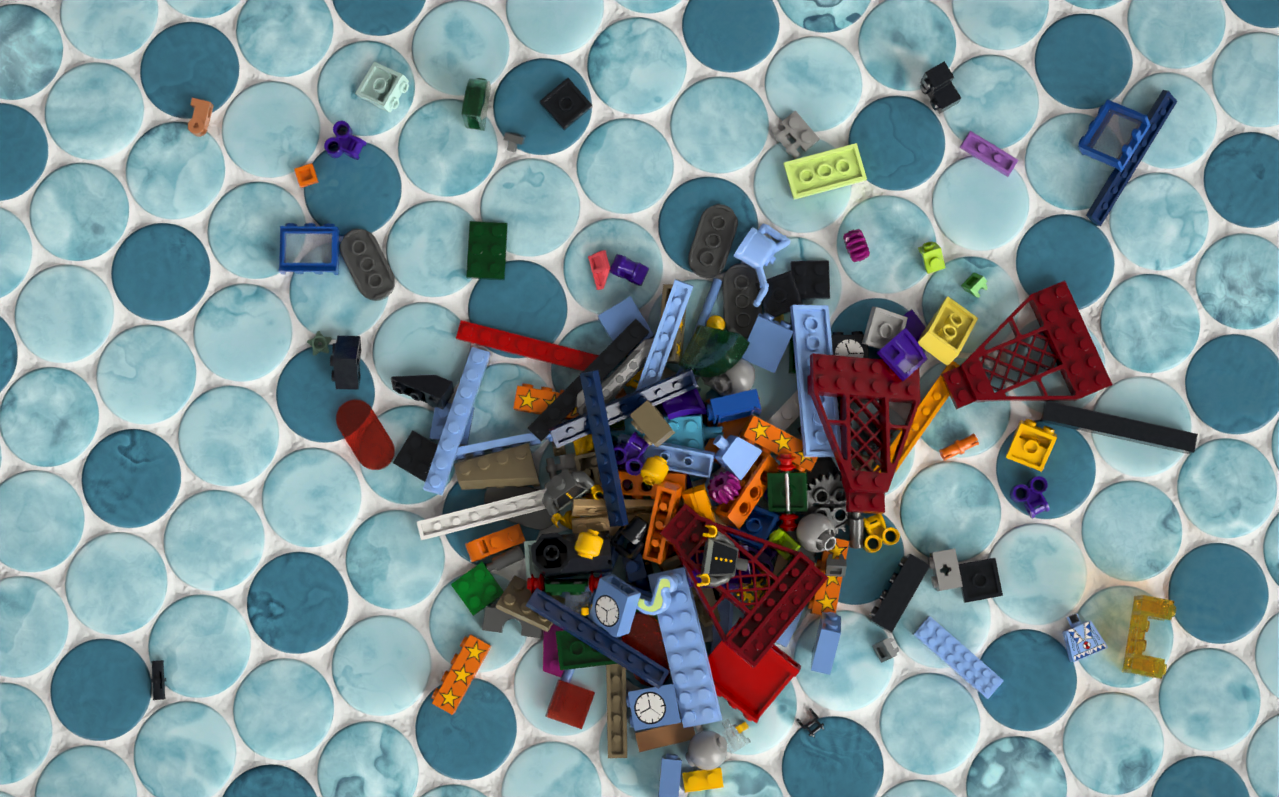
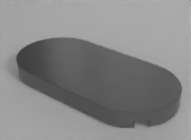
(713, 241)
(367, 264)
(738, 298)
(537, 520)

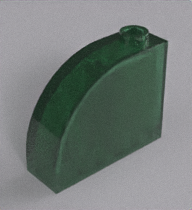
(476, 103)
(713, 351)

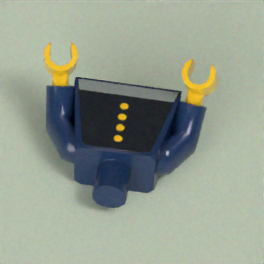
(638, 569)

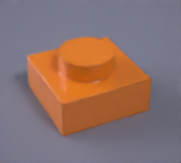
(306, 175)

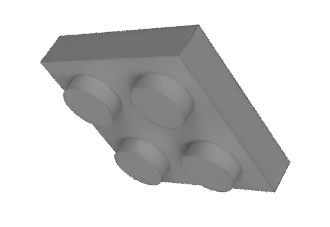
(882, 327)

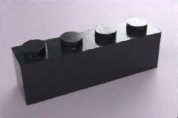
(899, 593)

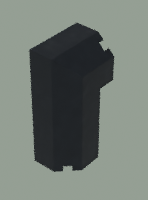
(556, 556)

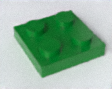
(477, 588)

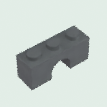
(495, 619)

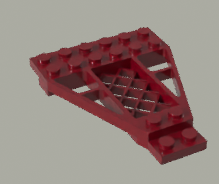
(1070, 349)
(873, 382)
(773, 610)

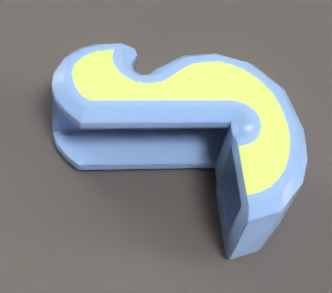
(661, 597)

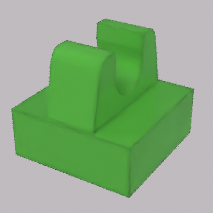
(974, 284)

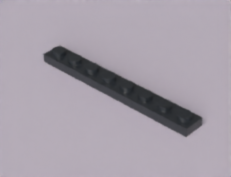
(604, 363)

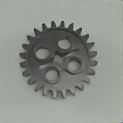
(830, 487)

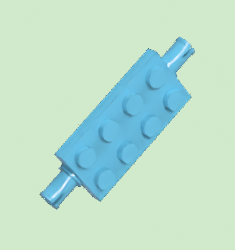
(688, 431)

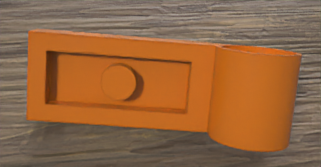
(495, 543)

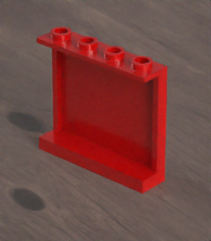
(748, 687)

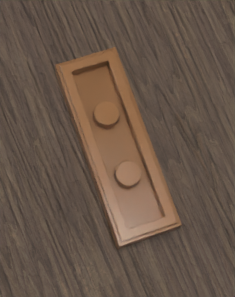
(663, 736)

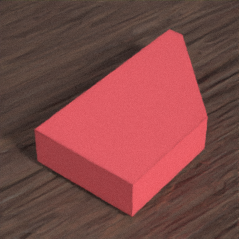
(600, 268)

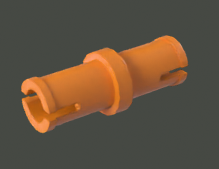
(959, 447)

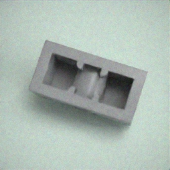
(949, 560)

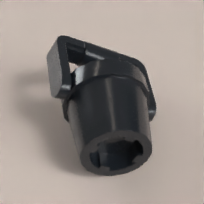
(634, 532)

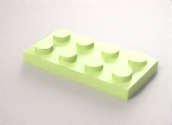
(825, 171)

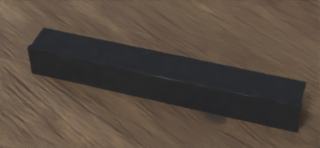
(1119, 427)

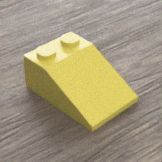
(947, 331)

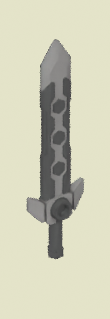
(621, 376)

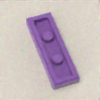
(989, 153)

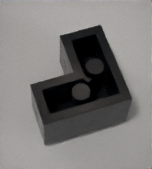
(939, 88)
(346, 362)

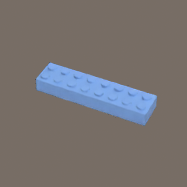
(678, 457)
(958, 657)

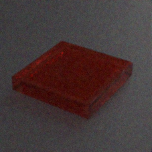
(570, 704)

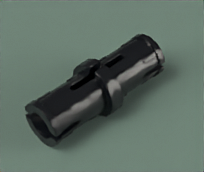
(158, 680)

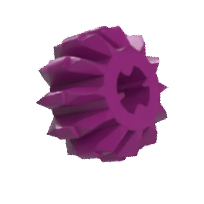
(856, 245)
(723, 487)

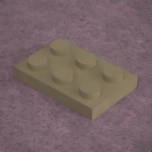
(514, 603)

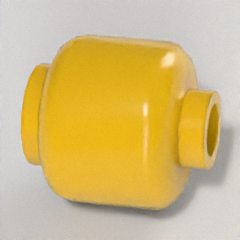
(654, 470)
(588, 544)

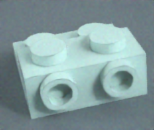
(383, 87)

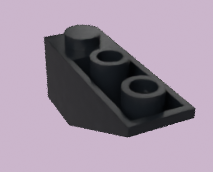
(425, 388)

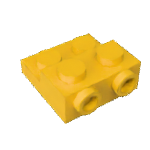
(1031, 444)

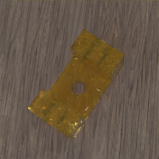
(1144, 608)

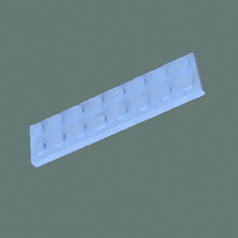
(812, 336)
(687, 654)

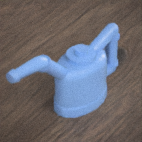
(758, 251)

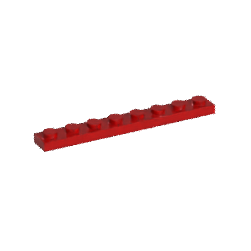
(524, 346)

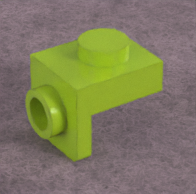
(932, 257)
(784, 539)

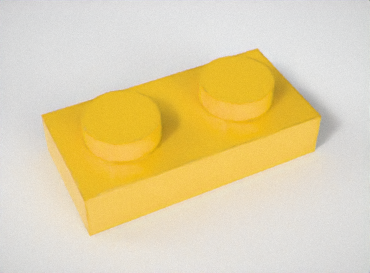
(702, 780)

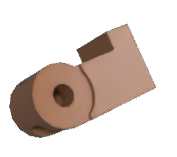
(201, 117)

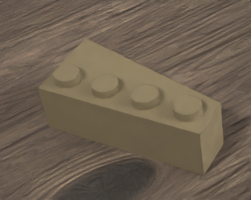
(498, 469)

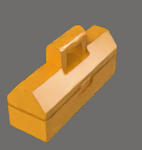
(699, 502)

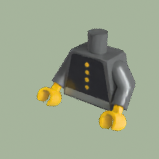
(565, 488)
(719, 559)

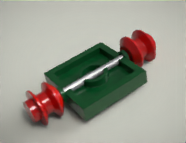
(787, 491)
(557, 586)

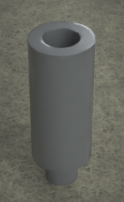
(856, 530)
(506, 559)

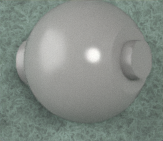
(737, 379)
(816, 533)
(706, 750)

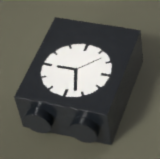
(849, 345)

